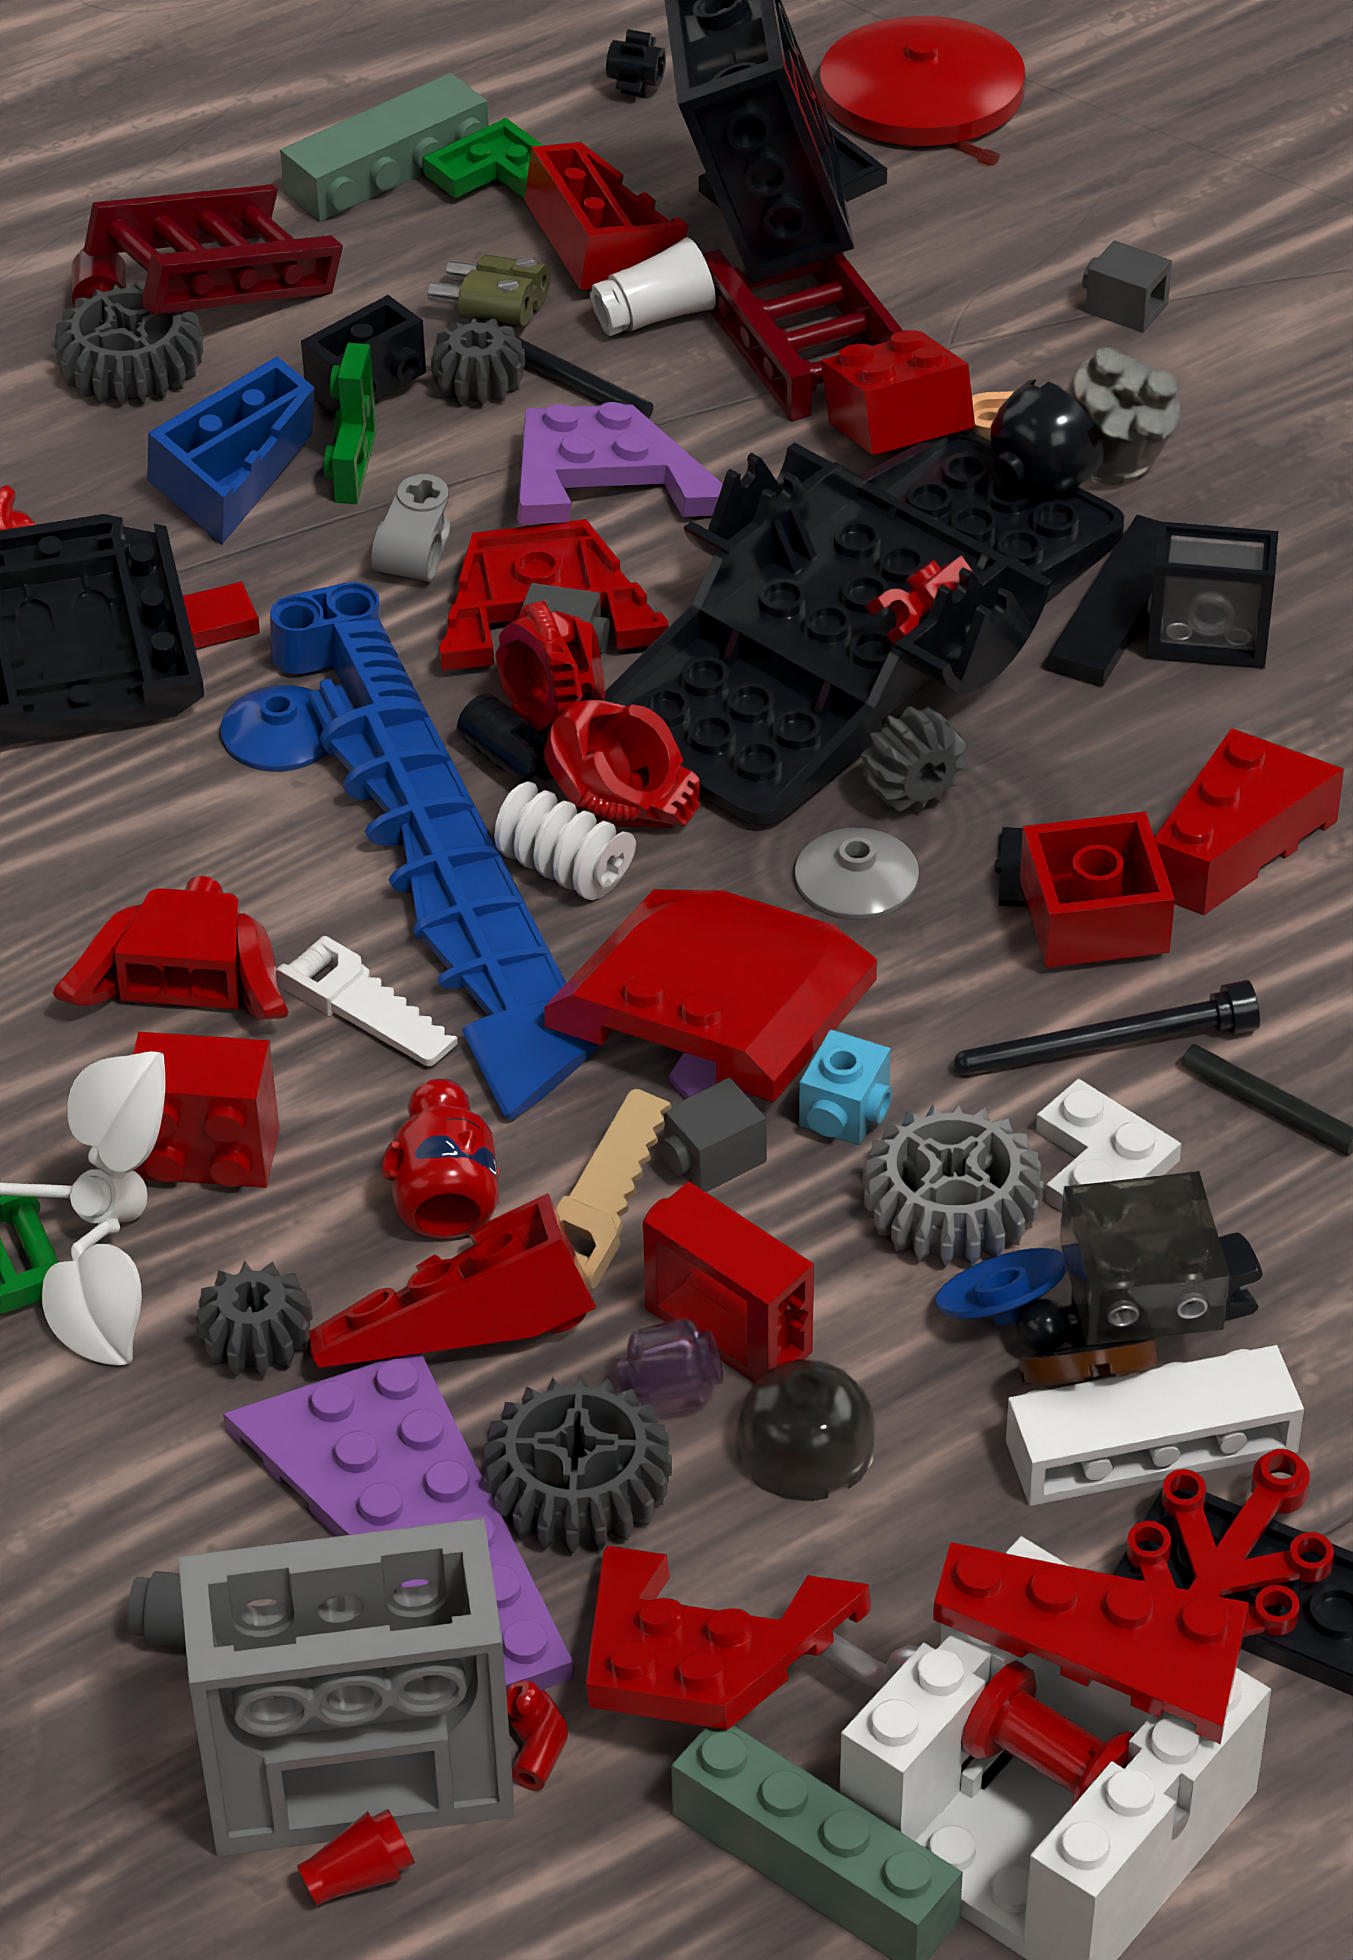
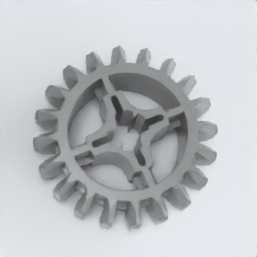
(954, 1202)

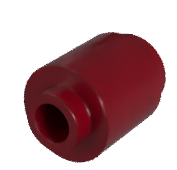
(97, 273)

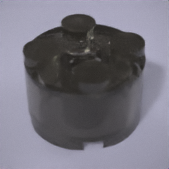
(1130, 411)

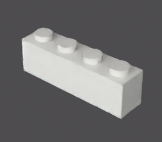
(1152, 1423)

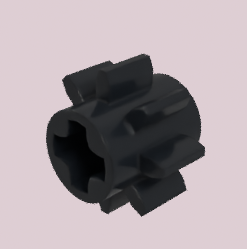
(636, 62)

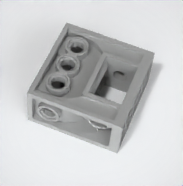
(352, 1717)

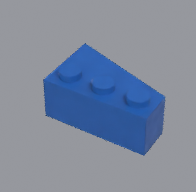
(232, 446)

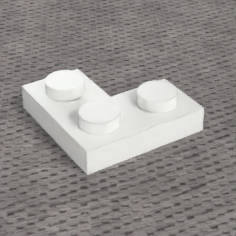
(1105, 1140)

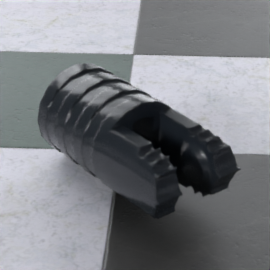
(503, 737)

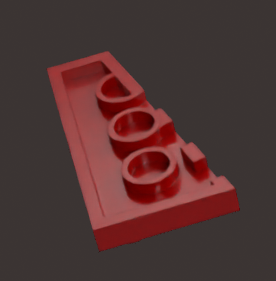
(1136, 1636)

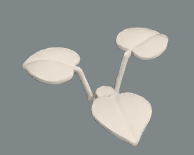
(98, 1295)

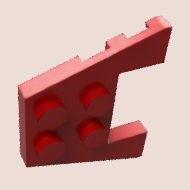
(564, 555)
(698, 1661)

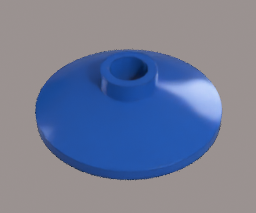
(273, 729)
(1002, 1285)

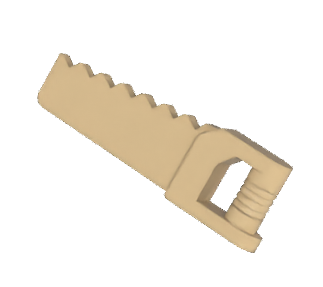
(609, 1178)

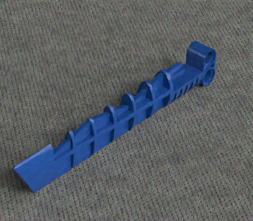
(456, 875)

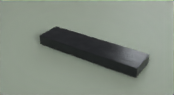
(1110, 609)

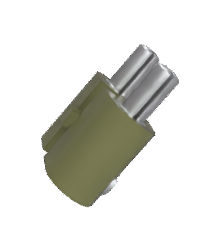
(495, 288)

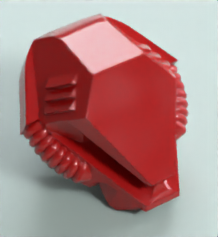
(548, 663)
(601, 759)

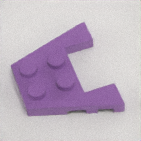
(603, 448)

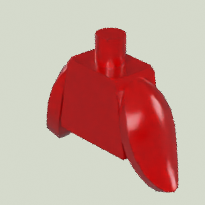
(180, 951)

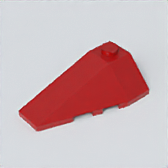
(501, 1289)

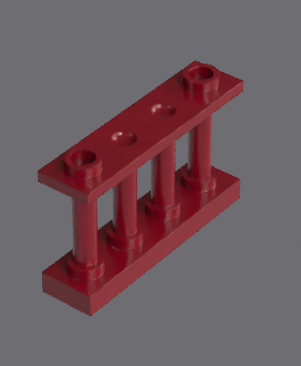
(213, 276)
(774, 350)

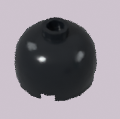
(1043, 441)

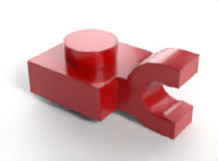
(919, 599)

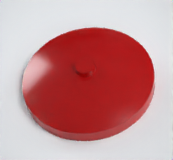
(922, 80)

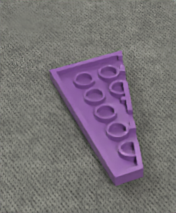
(387, 1456)

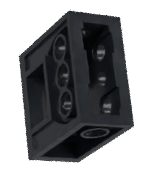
(759, 132)

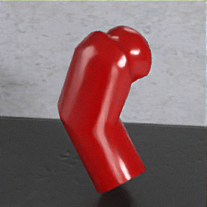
(540, 1730)

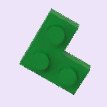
(488, 154)
(353, 424)

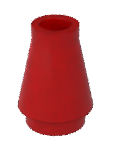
(357, 1859)

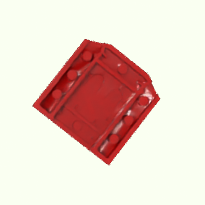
(720, 984)

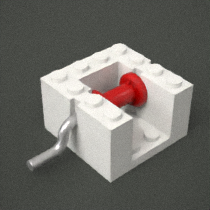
(1086, 1816)

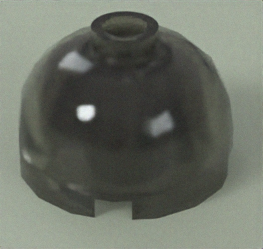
(805, 1430)

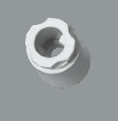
(655, 290)

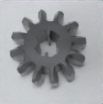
(477, 361)
(913, 759)
(254, 1318)

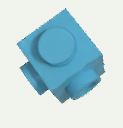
(841, 1100)

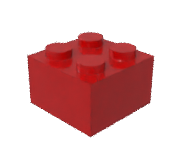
(897, 392)
(1096, 889)
(216, 1110)

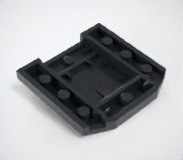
(91, 629)

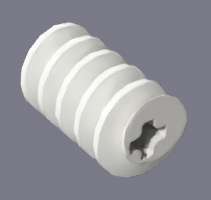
(562, 842)

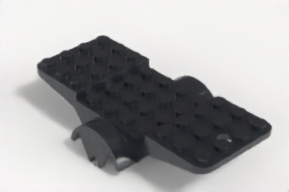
(780, 658)

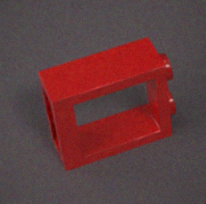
(729, 1280)

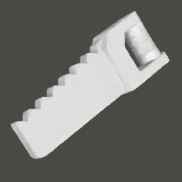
(363, 1001)

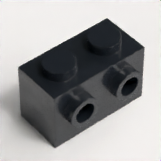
(394, 342)

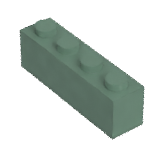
(379, 146)
(816, 1844)

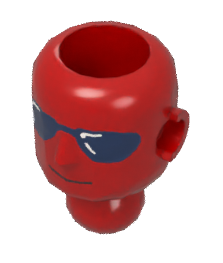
(442, 1164)

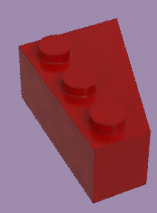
(592, 215)
(1241, 814)

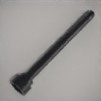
(1230, 1009)

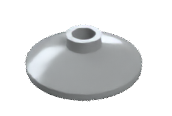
(856, 873)

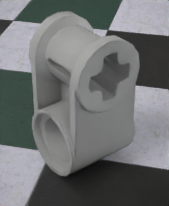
(414, 530)

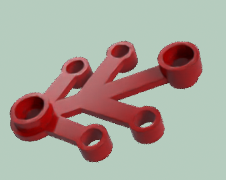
(1225, 1567)

